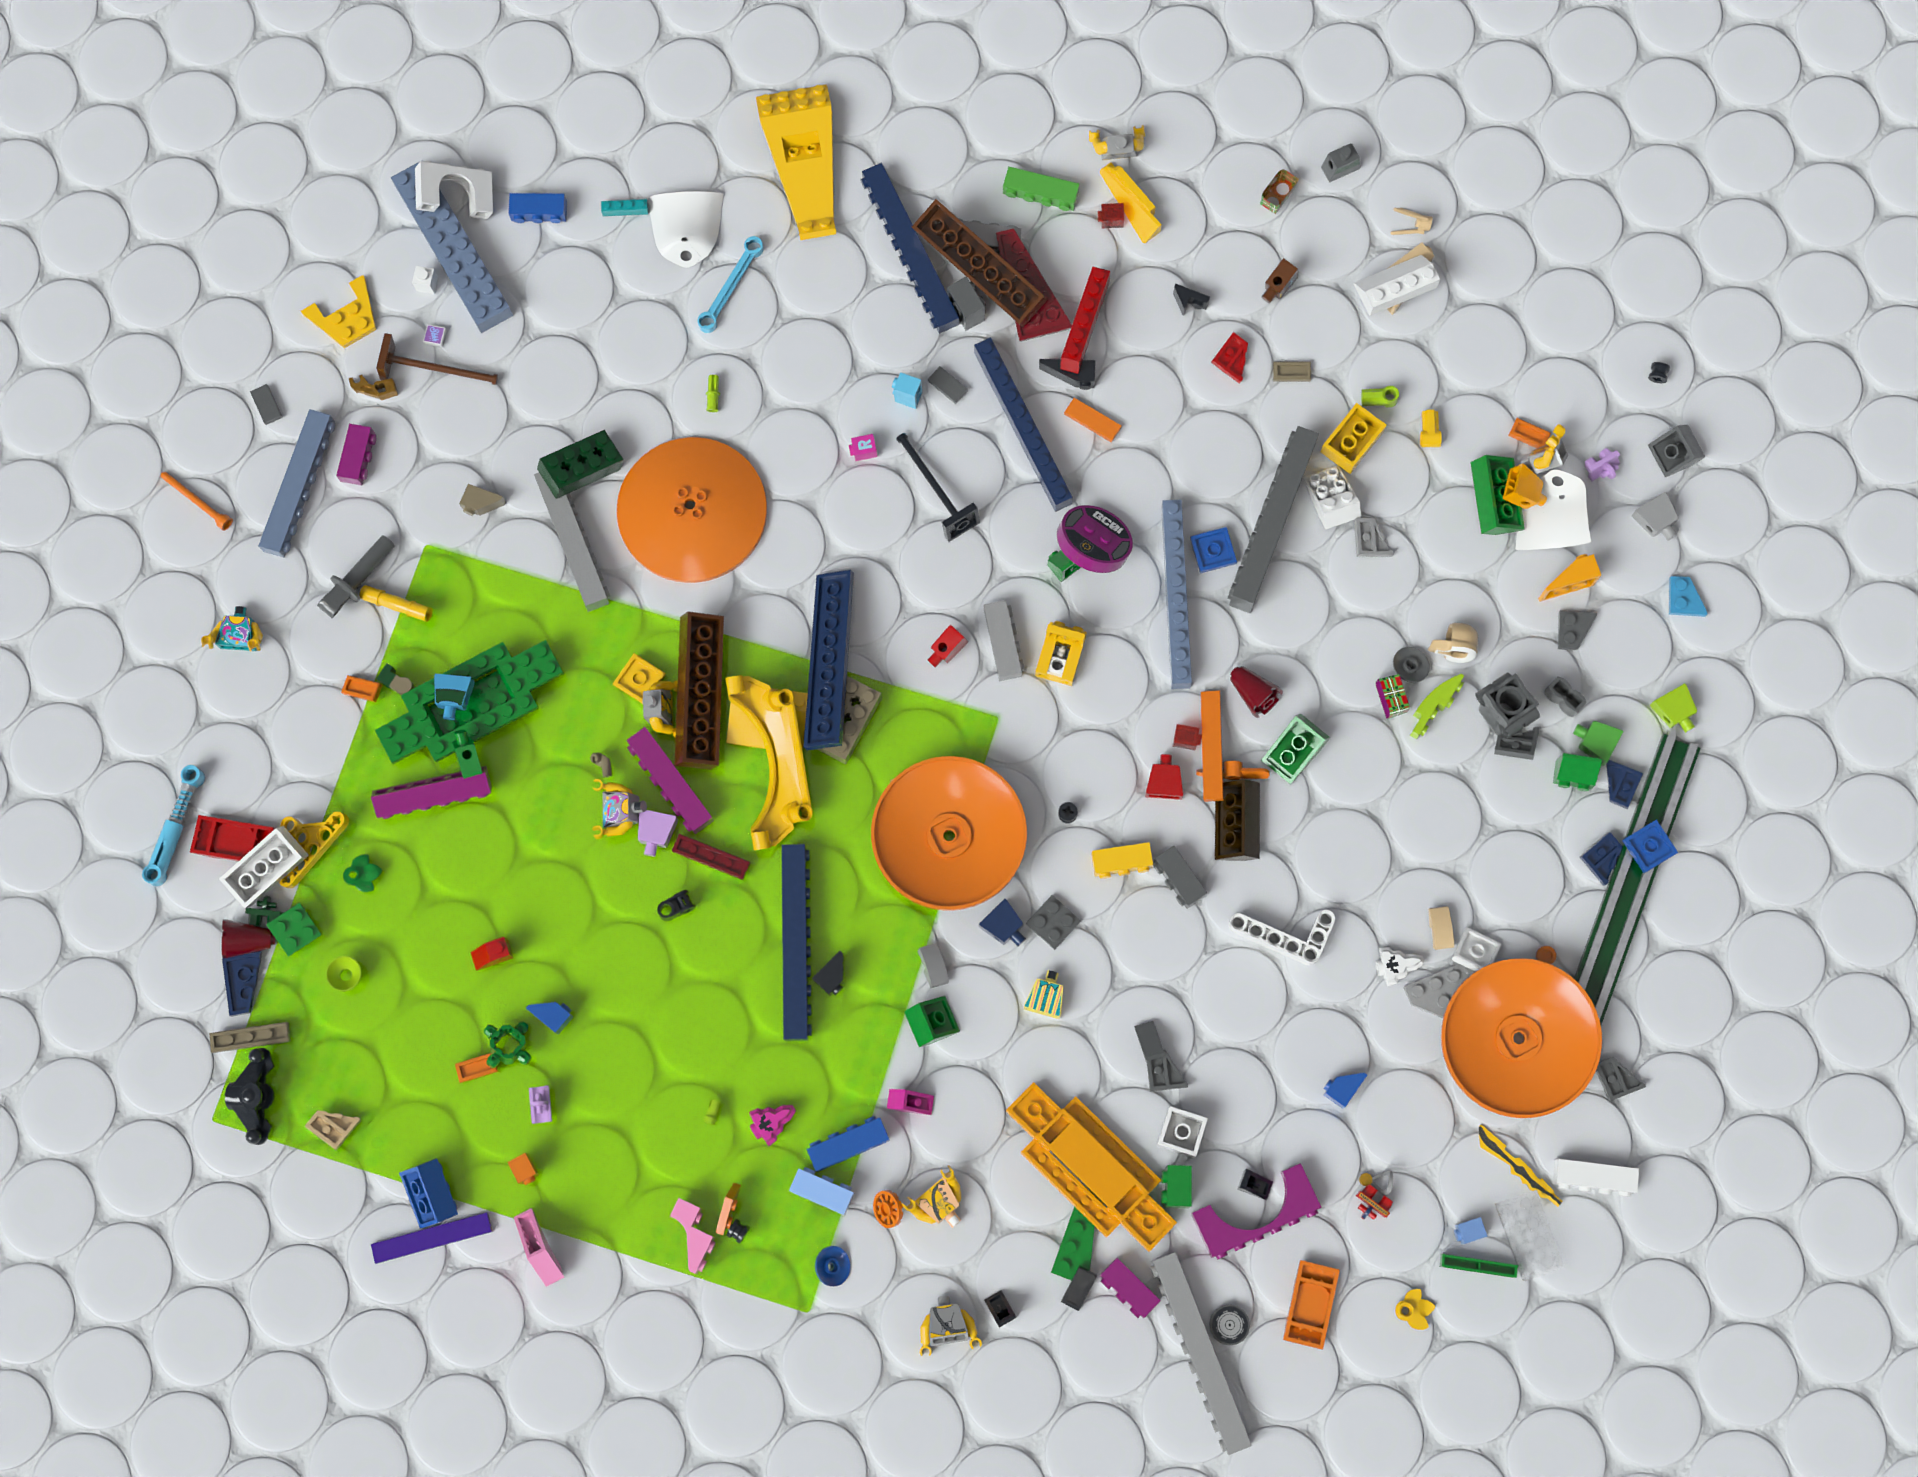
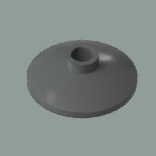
(1415, 660)

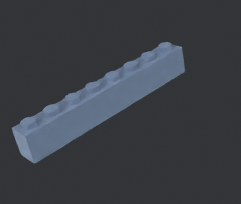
(297, 483)

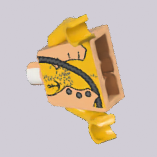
(938, 1201)

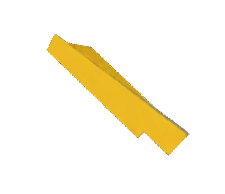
(1136, 204)

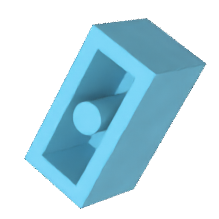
(907, 390)

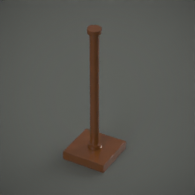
(388, 357)

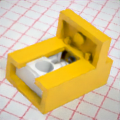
(1064, 637)

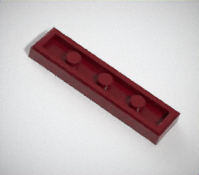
(711, 857)

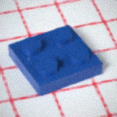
(1213, 550)
(1650, 846)

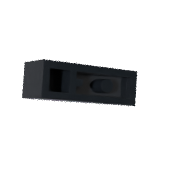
(1084, 379)

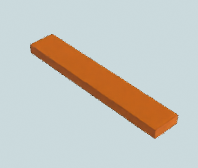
(1212, 746)

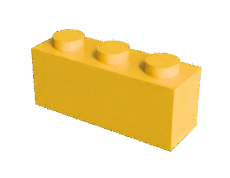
(1122, 860)

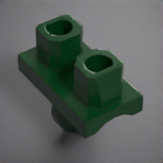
(255, 915)

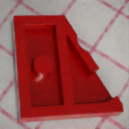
(1232, 357)

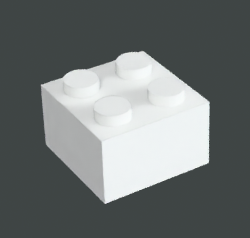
(1182, 1132)

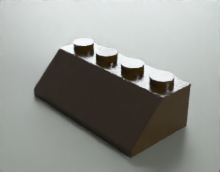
(1238, 822)

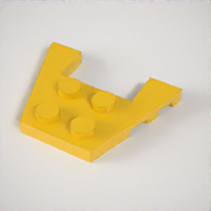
(348, 322)

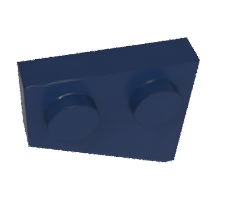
(1622, 783)
(1602, 857)

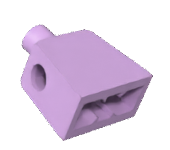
(655, 830)

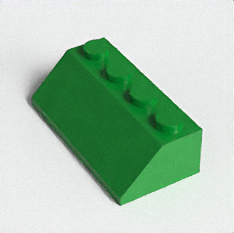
(1489, 481)

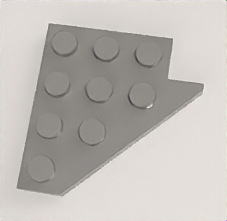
(1435, 991)

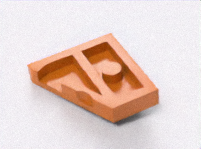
(729, 1205)

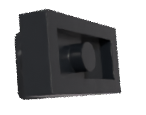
(1188, 296)

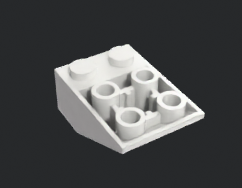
(1332, 497)

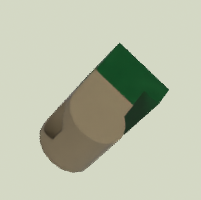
(392, 681)

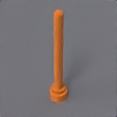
(223, 521)

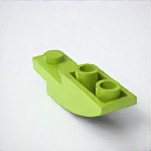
(1438, 698)

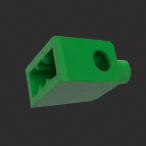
(466, 755)

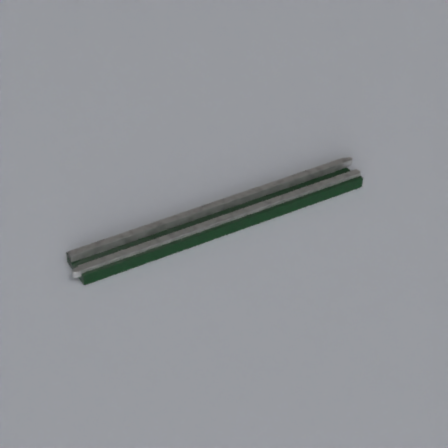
(1628, 884)

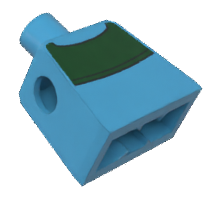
(452, 693)

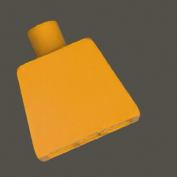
(1524, 488)

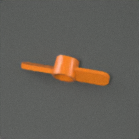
(1234, 771)

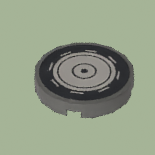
(1229, 1325)

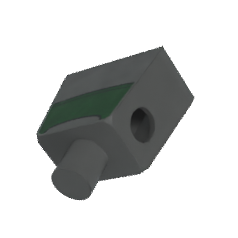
(1344, 161)

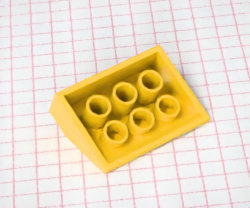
(744, 733)

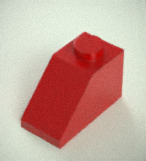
(491, 953)

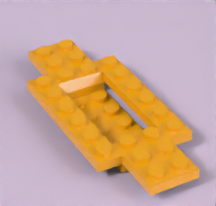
(1097, 1160)

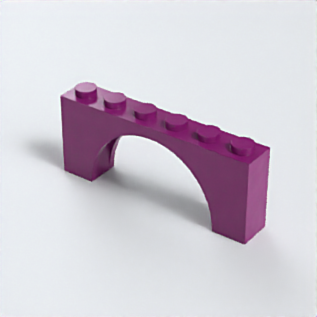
(1298, 1201)

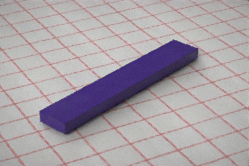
(431, 1238)

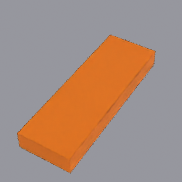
(1092, 420)

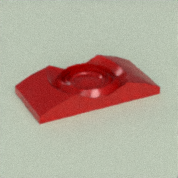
(226, 838)

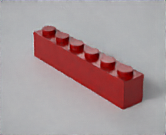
(1085, 320)

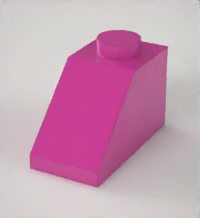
(910, 1101)

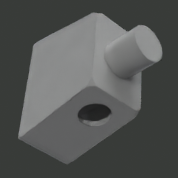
(1657, 516)

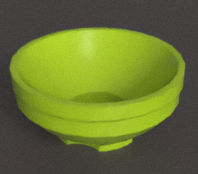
(334, 971)

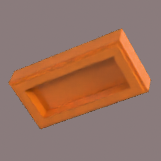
(1529, 433)
(361, 688)
(474, 1068)

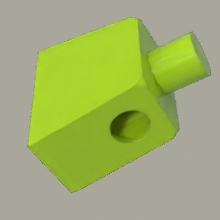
(1676, 708)

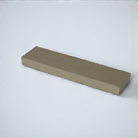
(250, 1037)

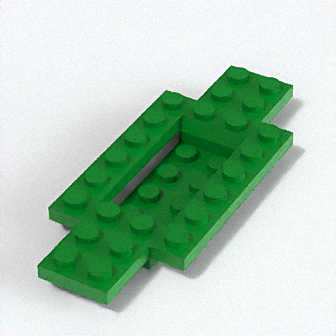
(492, 704)

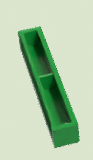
(1478, 1266)

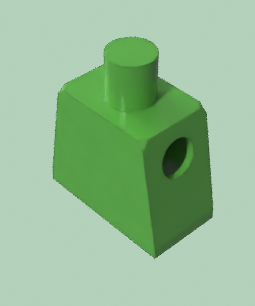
(1598, 740)

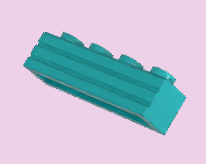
(624, 207)

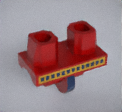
(1366, 1196)

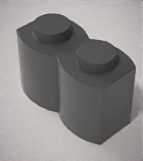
(1561, 693)

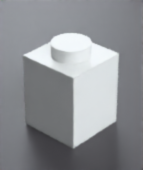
(425, 279)

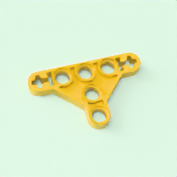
(314, 836)

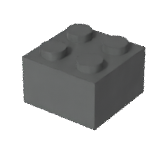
(967, 303)

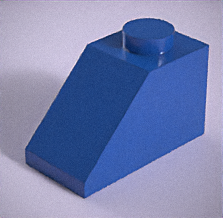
(552, 1015)
(1343, 1088)

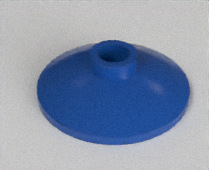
(839, 1266)

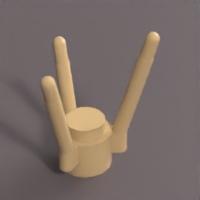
(1423, 222)

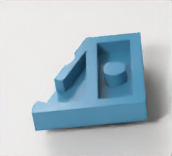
(1684, 598)

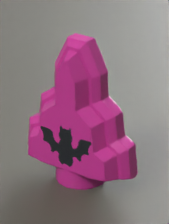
(770, 1122)

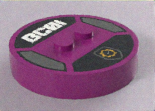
(1094, 539)

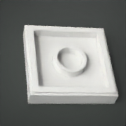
(1476, 950)

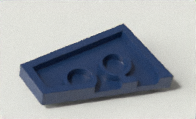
(241, 981)

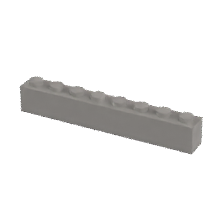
(575, 547)

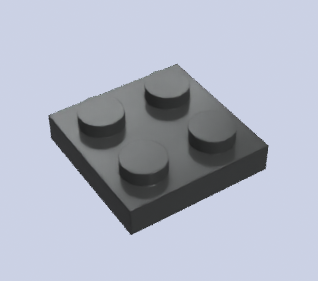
(1053, 922)

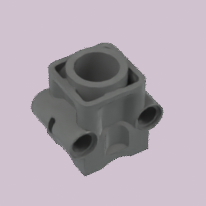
(1511, 691)

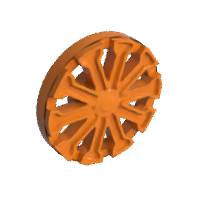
(887, 1208)

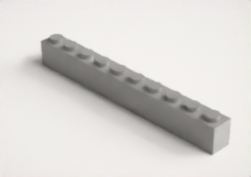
(1201, 1353)

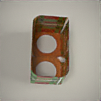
(1281, 177)

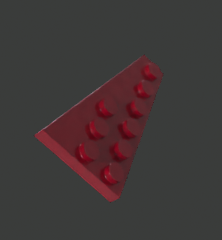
(1050, 316)

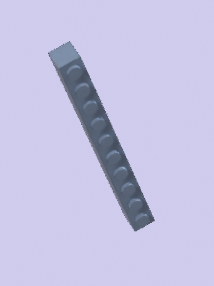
(1176, 594)

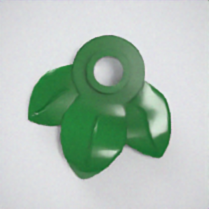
(365, 873)

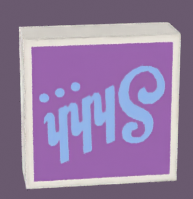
(434, 335)

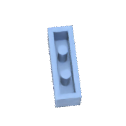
(822, 1190)

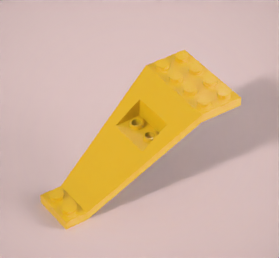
(801, 144)

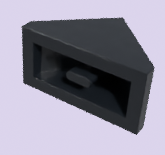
(1255, 1184)
(1000, 1308)

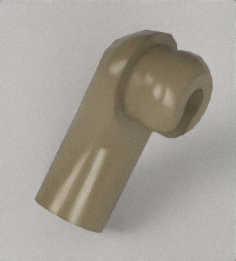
(603, 762)

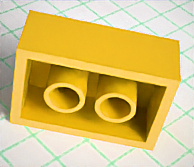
(1353, 438)

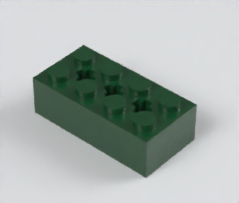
(580, 464)

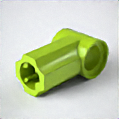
(1377, 397)

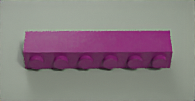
(670, 780)
(429, 792)

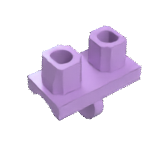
(1604, 467)
(540, 1104)

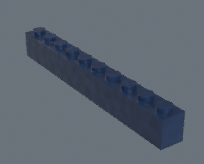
(910, 248)
(1023, 424)
(795, 943)

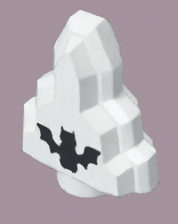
(1396, 965)

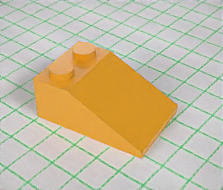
(1577, 576)

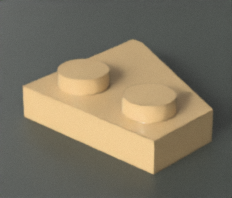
(332, 1127)

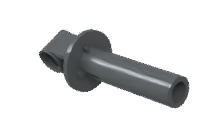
(346, 587)

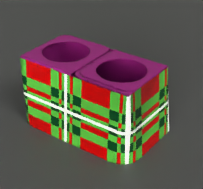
(1392, 696)

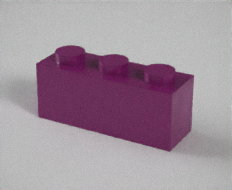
(356, 454)
(1129, 1289)

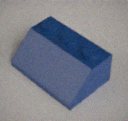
(429, 1193)

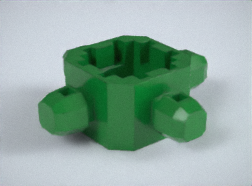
(517, 1034)

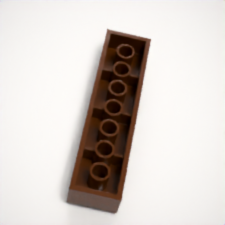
(979, 263)
(699, 690)

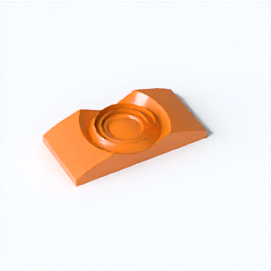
(1311, 1304)

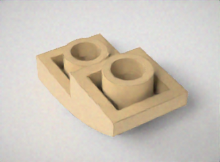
(1441, 927)

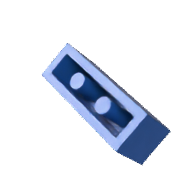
(537, 207)

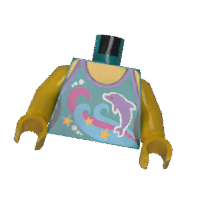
(235, 633)

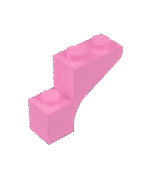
(697, 1241)

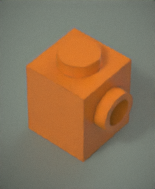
(523, 1169)

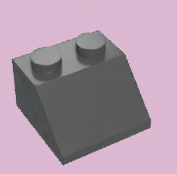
(1676, 450)

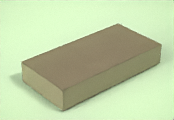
(1291, 371)

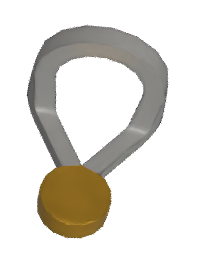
(1366, 1179)

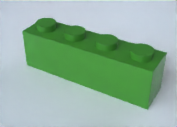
(1040, 188)

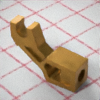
(372, 390)

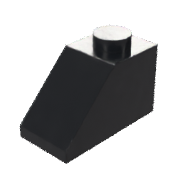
(831, 975)

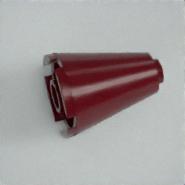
(1255, 690)
(244, 938)

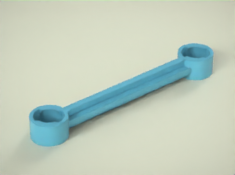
(730, 284)

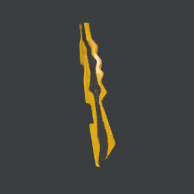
(1518, 1167)

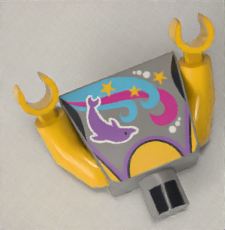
(620, 809)

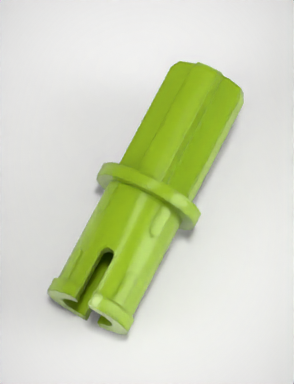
(712, 393)

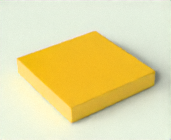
(638, 677)

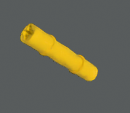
(396, 603)

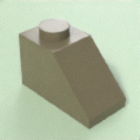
(480, 501)

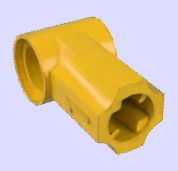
(1430, 433)

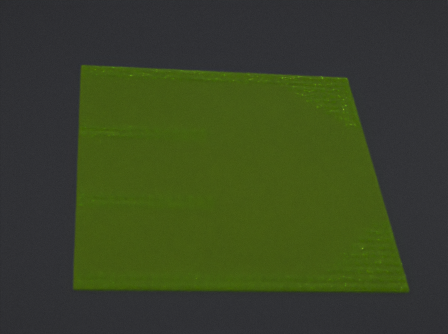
(655, 1004)

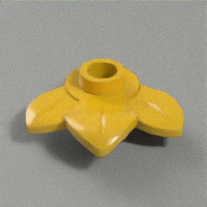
(1417, 1309)

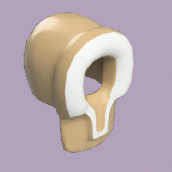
(1459, 644)

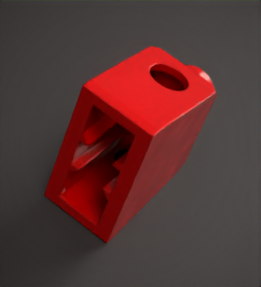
(952, 640)
(1165, 780)

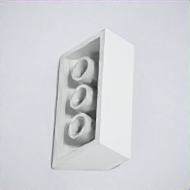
(1397, 284)

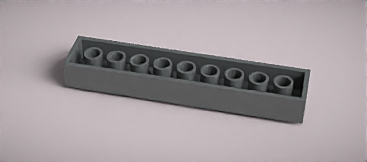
(1270, 525)

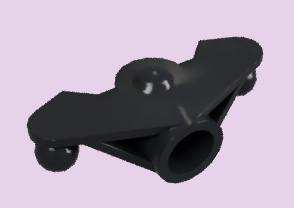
(252, 1095)

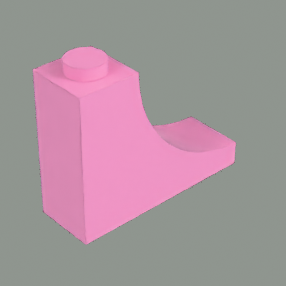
(537, 1248)

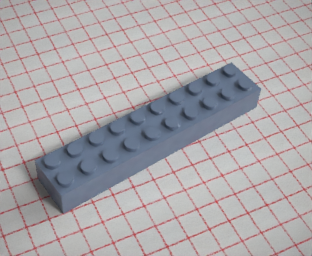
(456, 255)

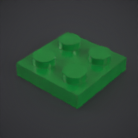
(294, 929)

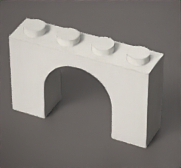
(475, 181)

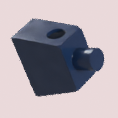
(1003, 924)

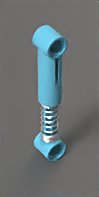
(172, 828)

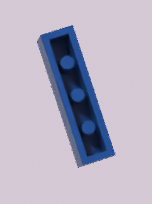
(848, 1144)

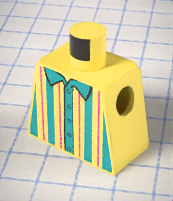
(1046, 996)

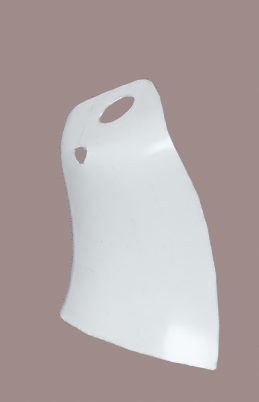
(689, 216)
(1558, 520)

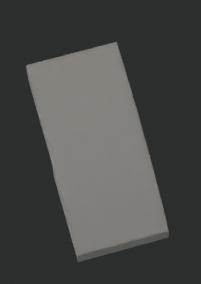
(934, 965)

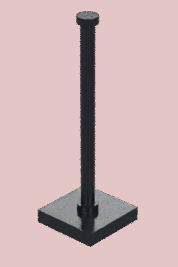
(960, 520)

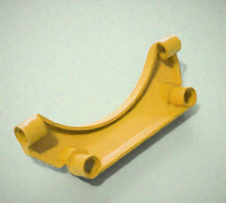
(787, 774)

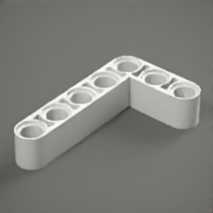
(1284, 939)

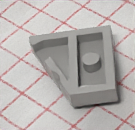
(1369, 539)

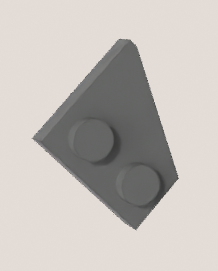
(1573, 628)
(1519, 745)
(1164, 1074)
(1616, 1079)

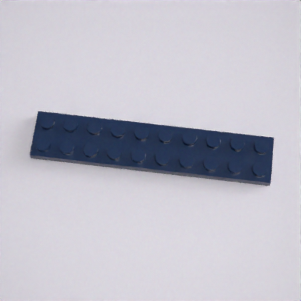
(829, 660)

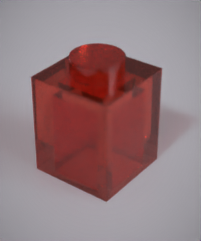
(1111, 215)
(1186, 737)

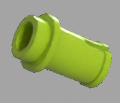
(712, 1112)

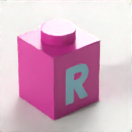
(863, 447)

